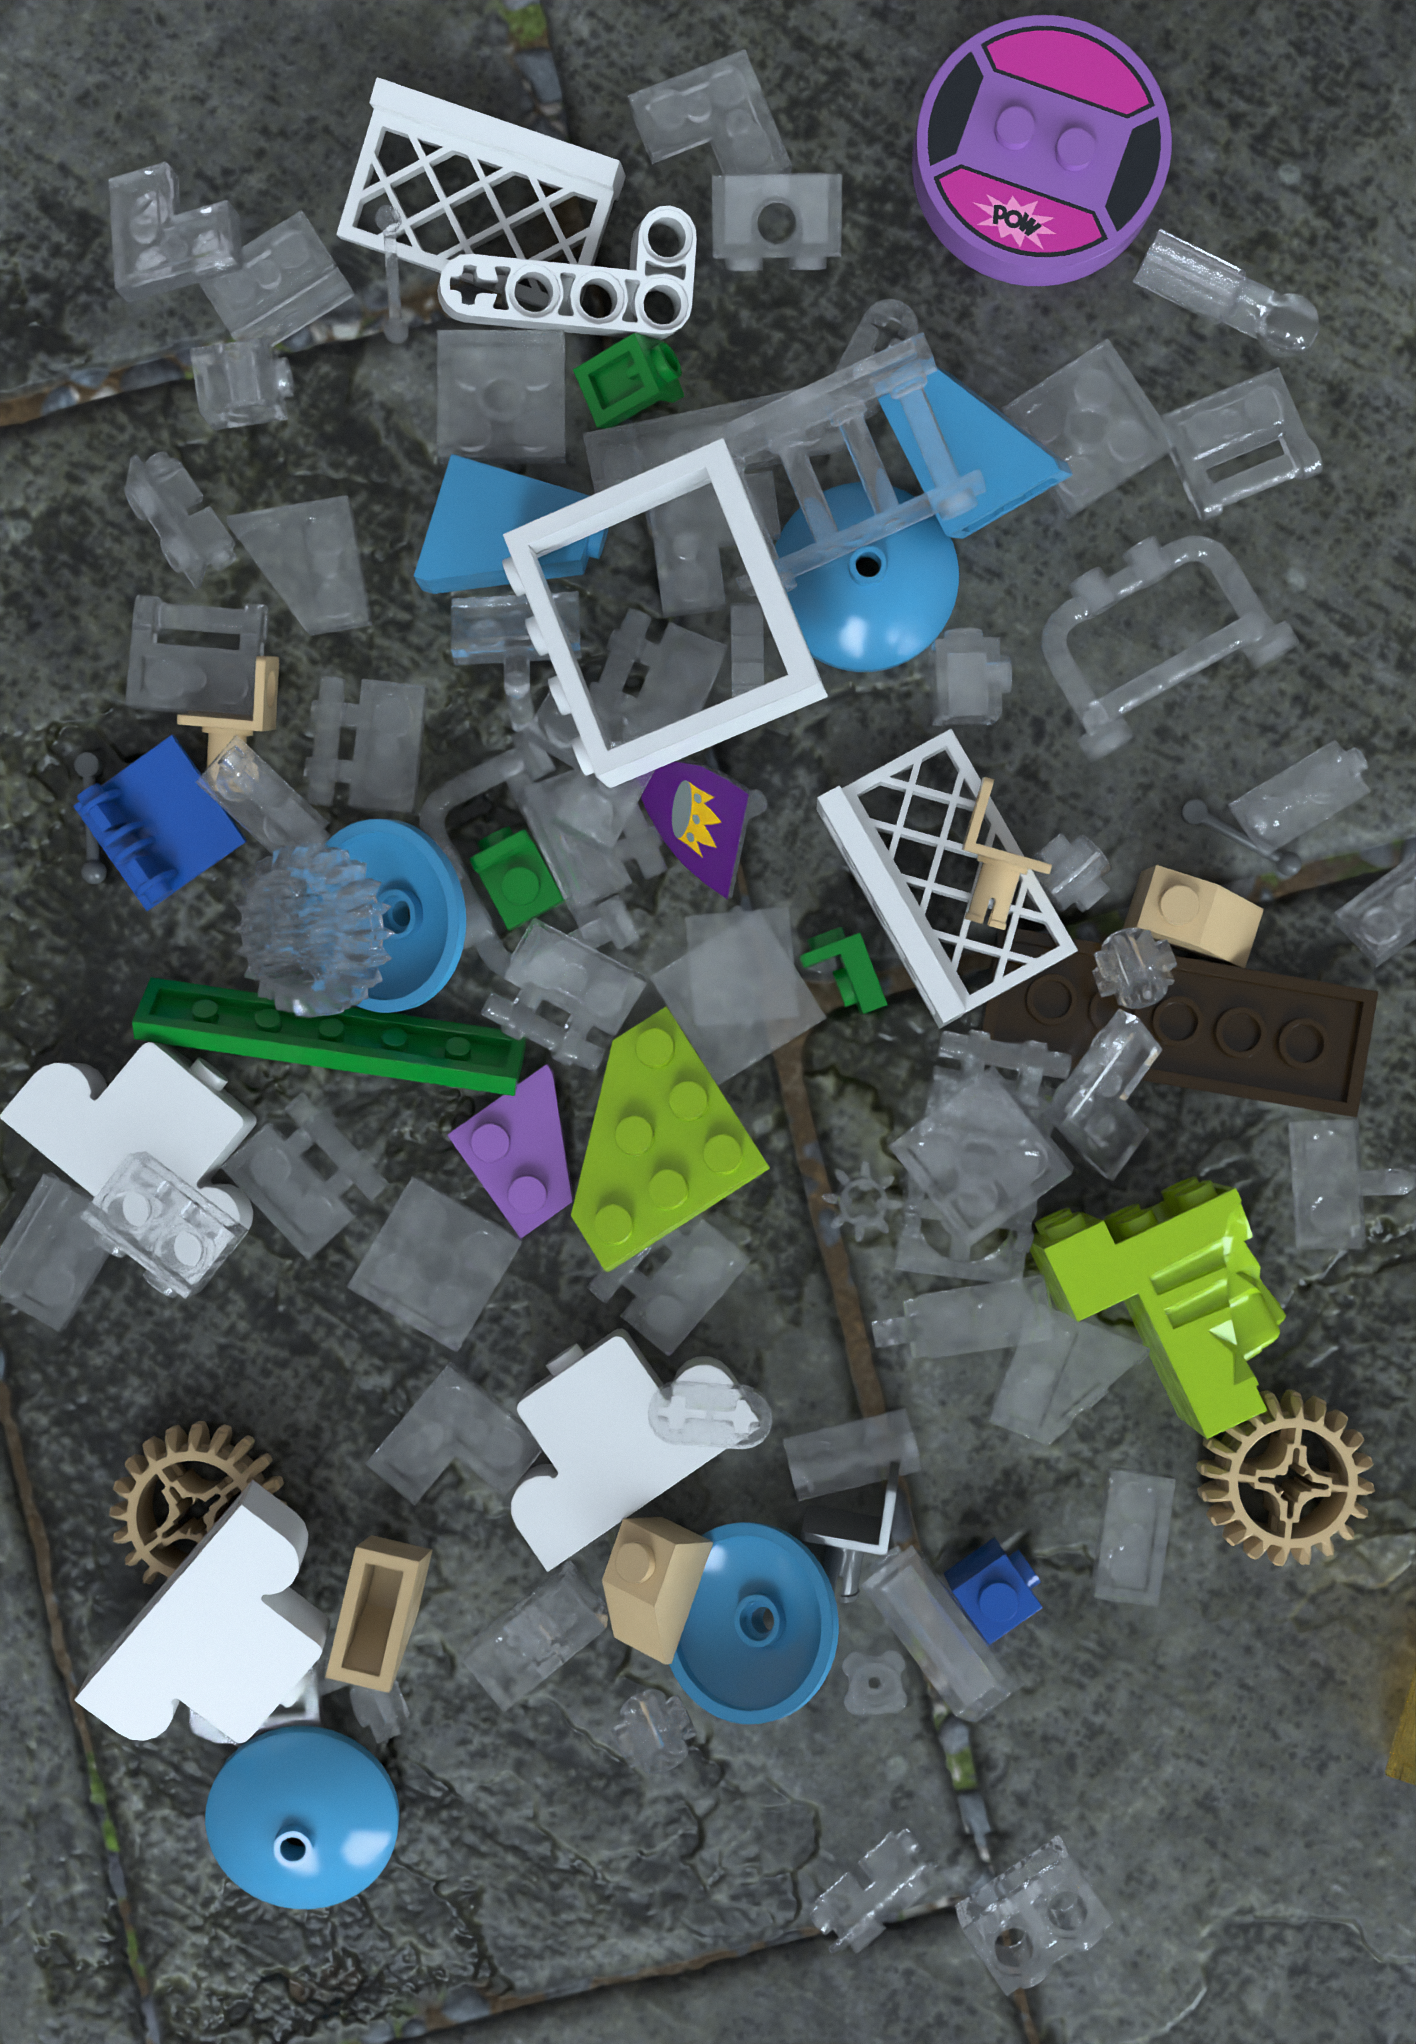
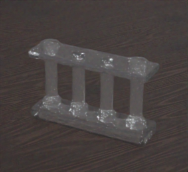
(842, 402)

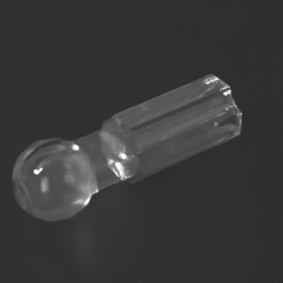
(1224, 294)

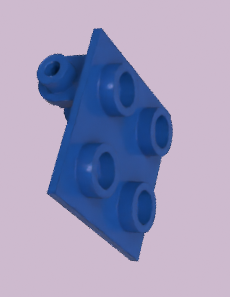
(158, 823)

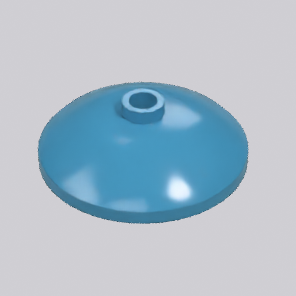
(881, 618)
(417, 876)
(725, 1650)
(306, 1788)

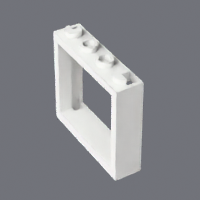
(546, 630)

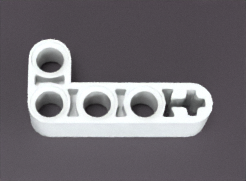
(564, 282)

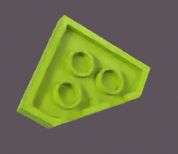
(657, 1144)

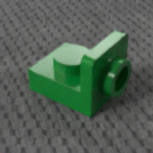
(629, 379)
(515, 876)
(857, 977)

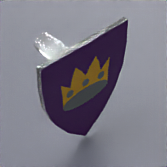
(702, 819)

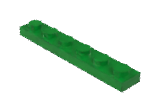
(347, 1041)

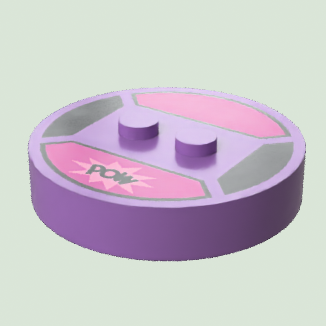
(1041, 150)

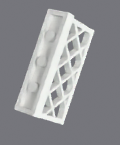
(494, 144)
(895, 904)

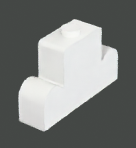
(151, 1106)
(601, 1445)
(217, 1632)

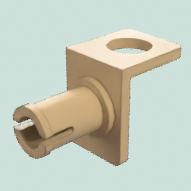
(223, 728)
(998, 870)

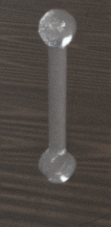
(390, 221)

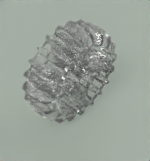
(310, 946)

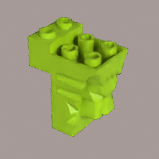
(1185, 1287)

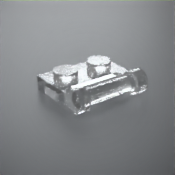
(1235, 424)
(191, 676)

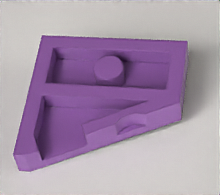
(520, 1152)

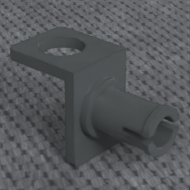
(849, 1536)

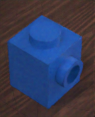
(994, 1589)

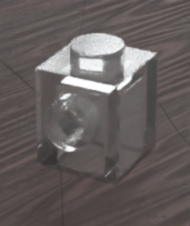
(967, 678)

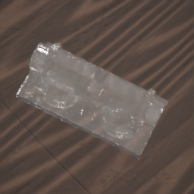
(162, 495)
(1301, 797)
(261, 799)
(851, 1454)
(856, 1910)

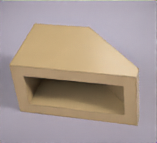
(1194, 915)
(653, 1583)
(378, 1612)

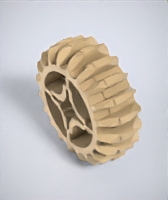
(181, 1492)
(1285, 1503)

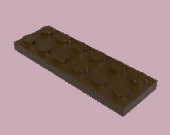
(1216, 1024)

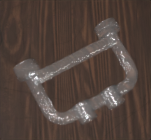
(1146, 565)
(519, 769)

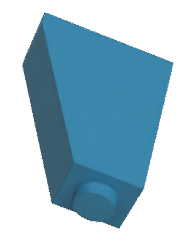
(978, 437)
(469, 522)

